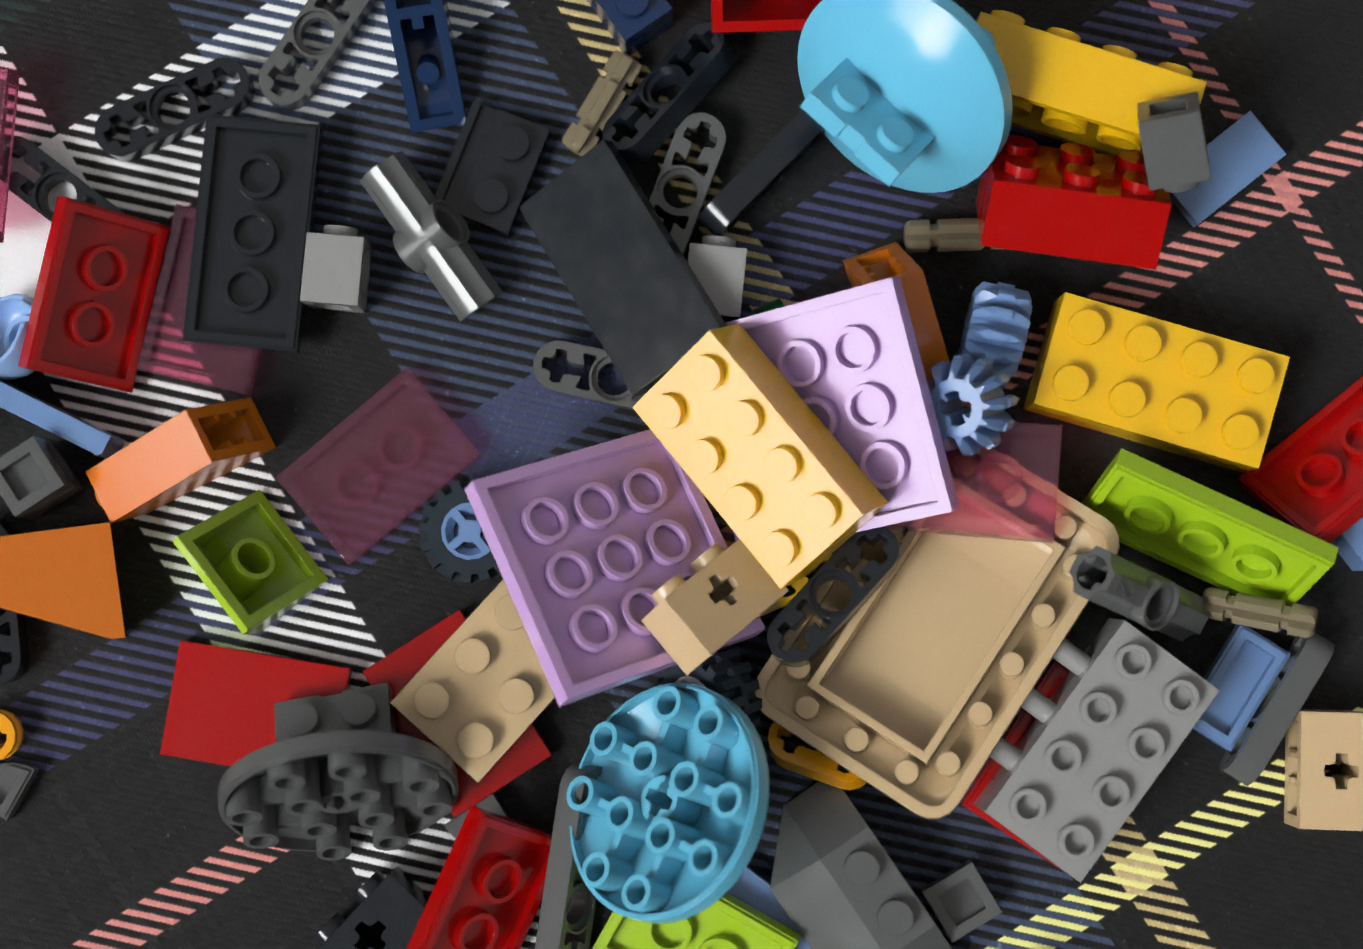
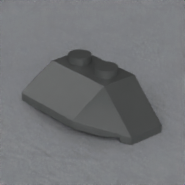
(842, 881)

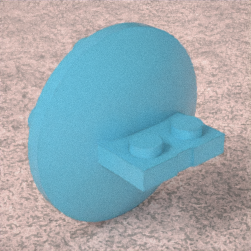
(906, 90)
(672, 804)

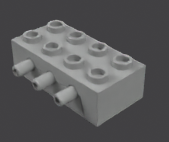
(1094, 745)

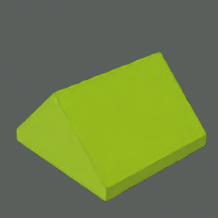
(251, 562)

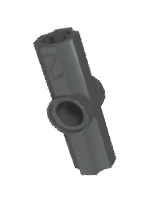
(430, 235)
(1138, 594)

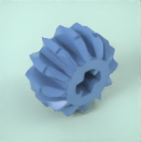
(997, 325)
(974, 383)

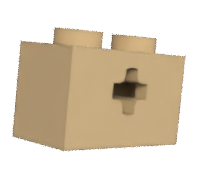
(712, 605)
(1310, 797)

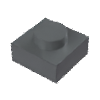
(961, 900)

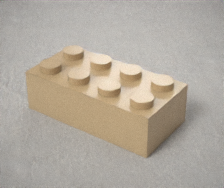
(479, 687)

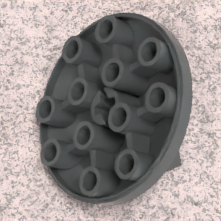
(336, 769)

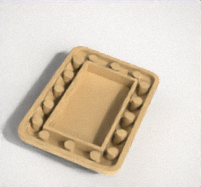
(935, 656)

